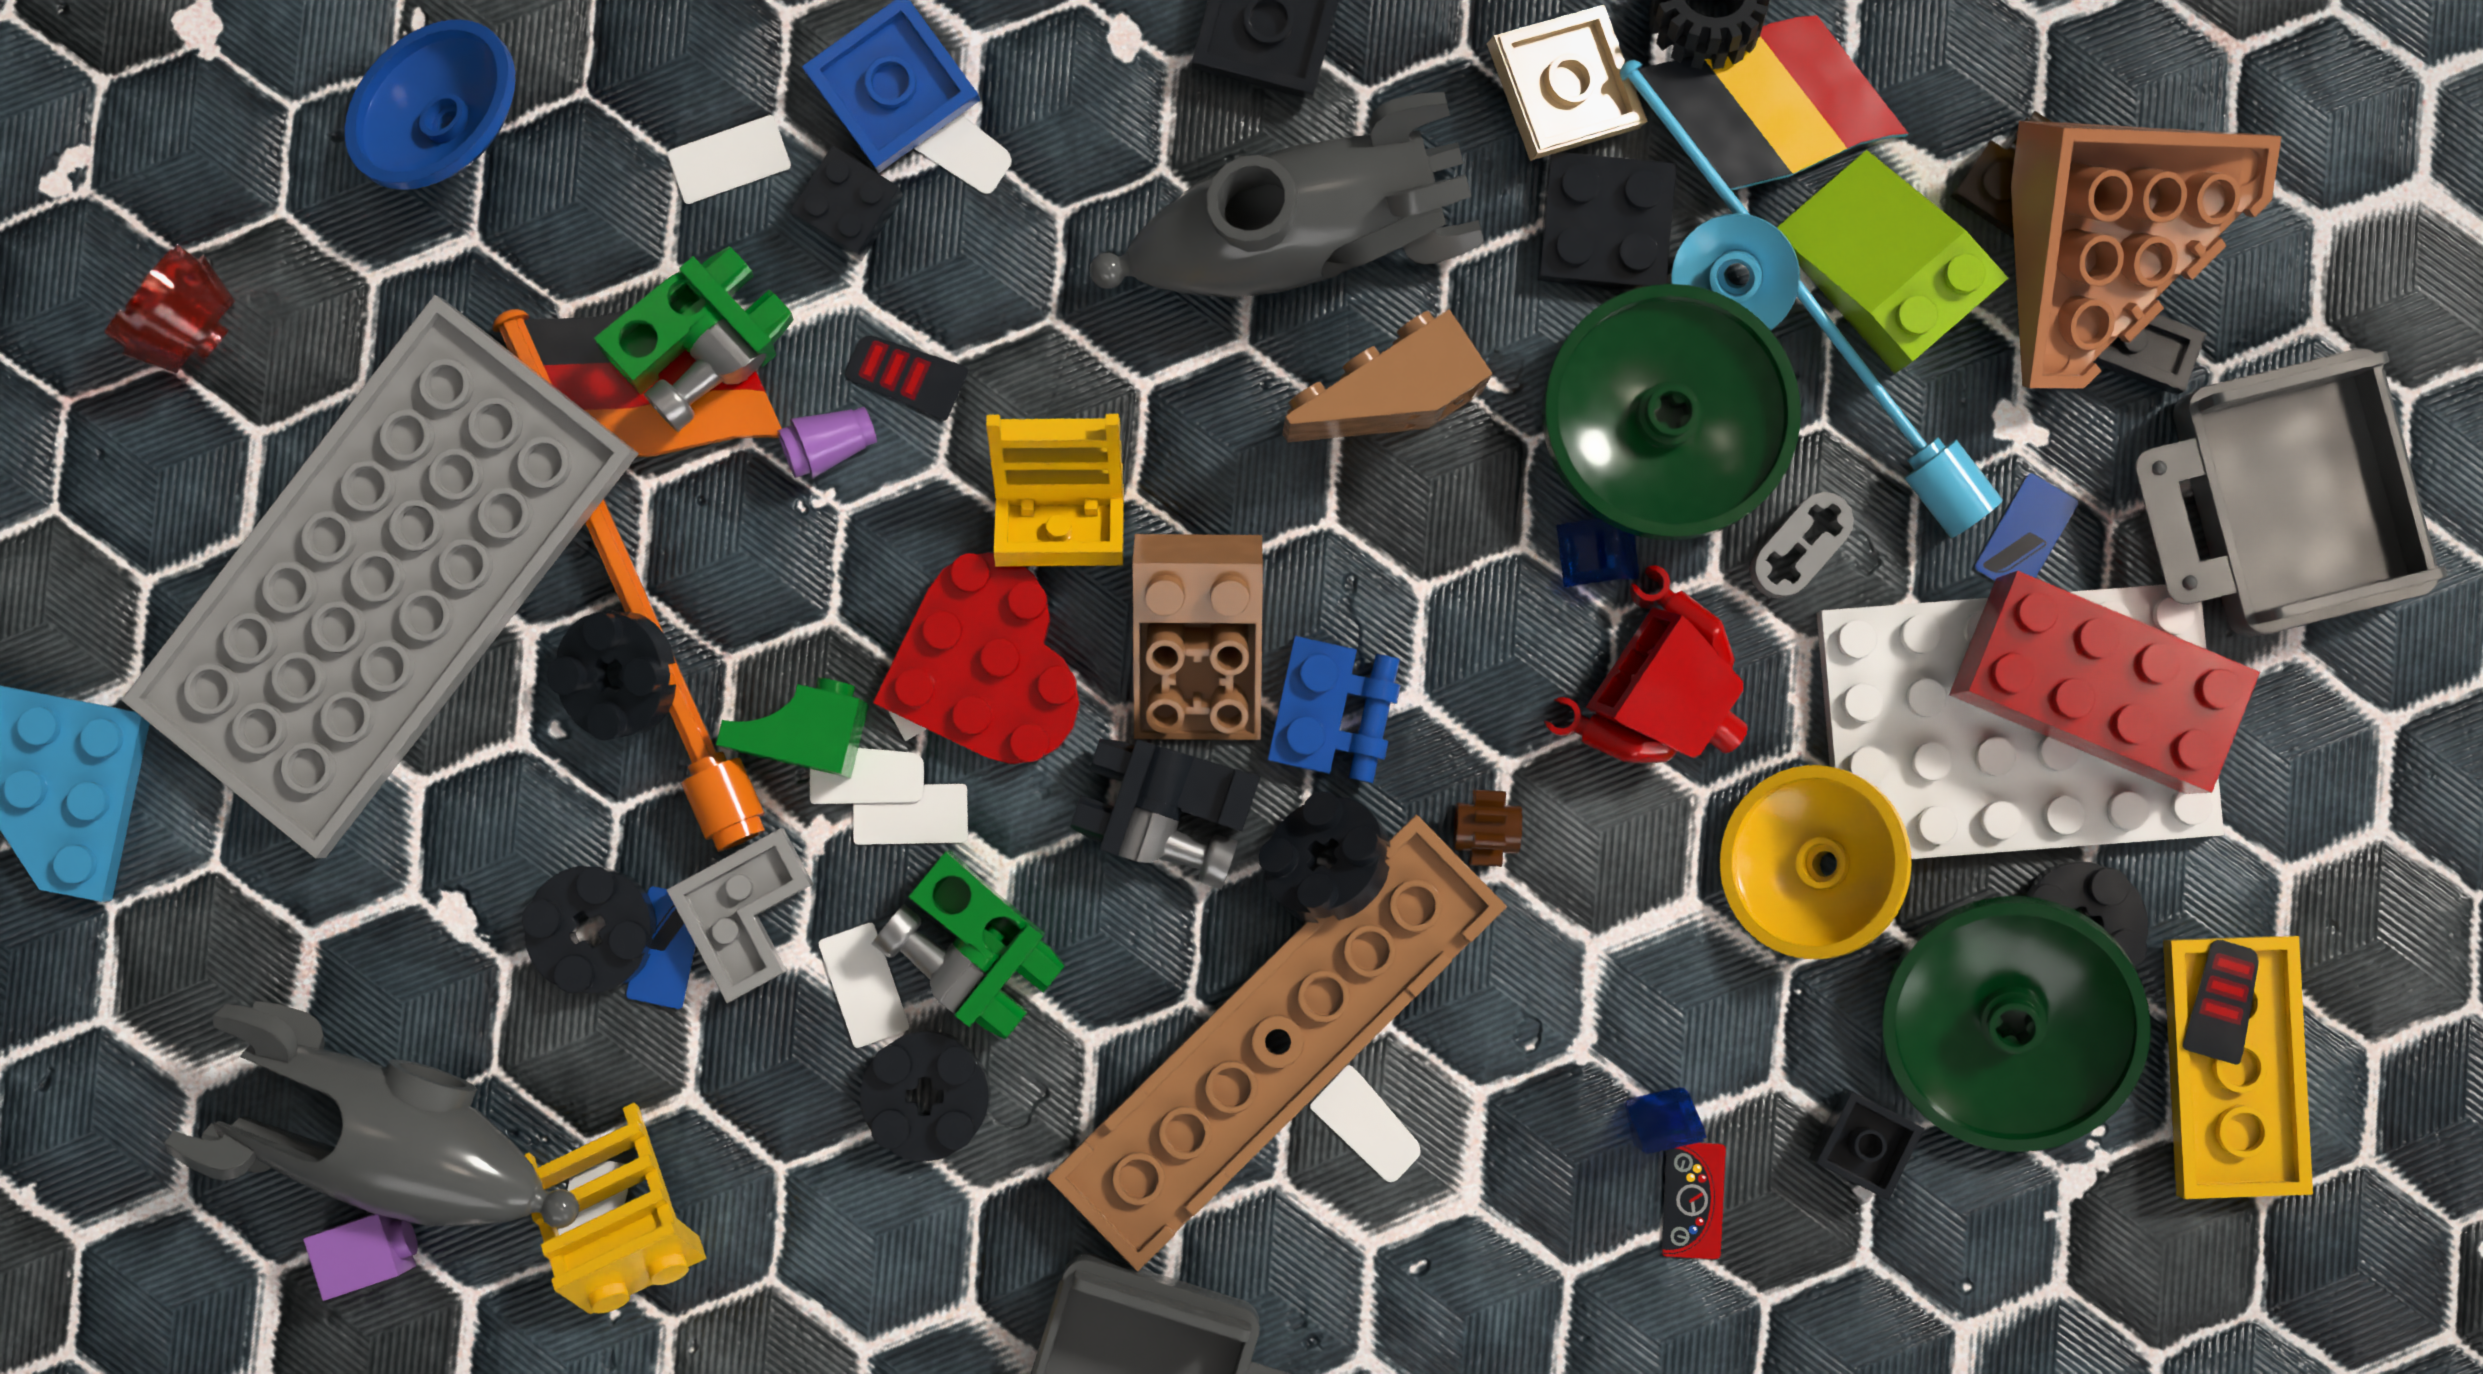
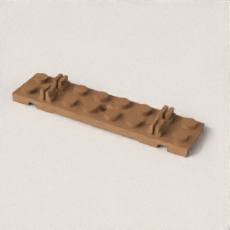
(1228, 1093)

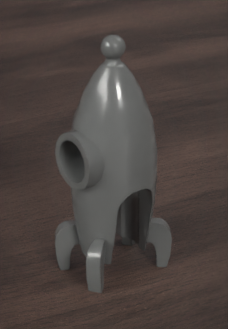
(1306, 213)
(405, 1142)

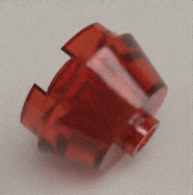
(174, 313)

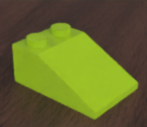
(1889, 260)

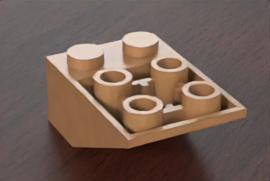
(1403, 389)
(1197, 636)

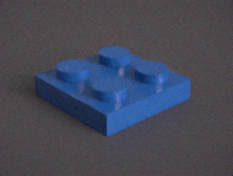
(891, 83)

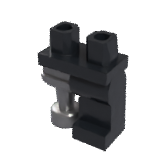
(1154, 794)

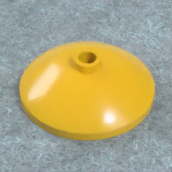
(1775, 856)

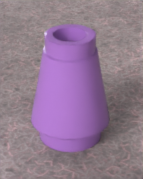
(825, 440)

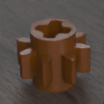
(1487, 828)

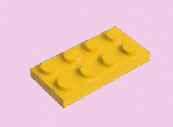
(2248, 1122)

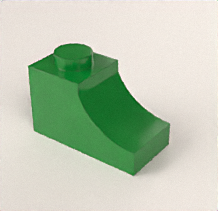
(812, 731)

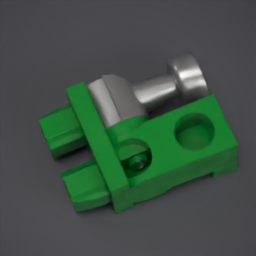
(699, 316)
(988, 948)

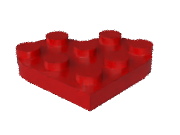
(982, 666)

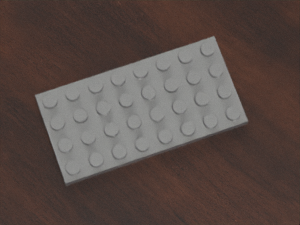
(379, 577)

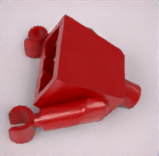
(1666, 687)

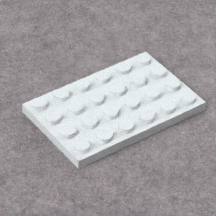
(1969, 775)

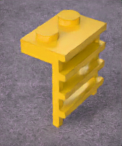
(1057, 491)
(626, 1247)

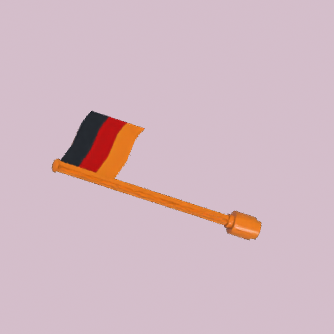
(572, 362)

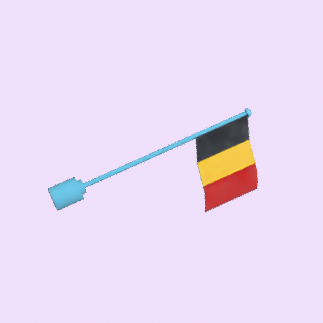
(1770, 119)

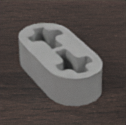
(1812, 555)

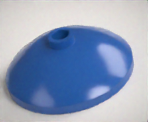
(430, 105)

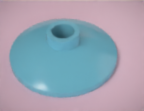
(1748, 241)

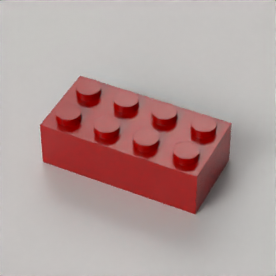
(2104, 683)

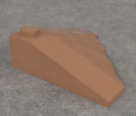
(2112, 223)

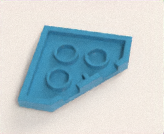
(68, 788)

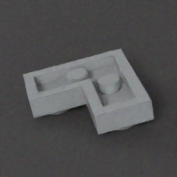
(724, 906)

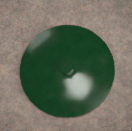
(1671, 412)
(2015, 1024)

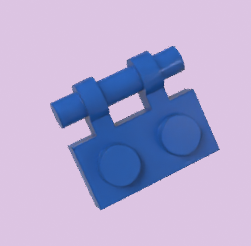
(1314, 705)

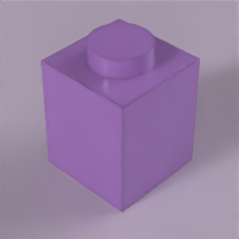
(360, 1253)

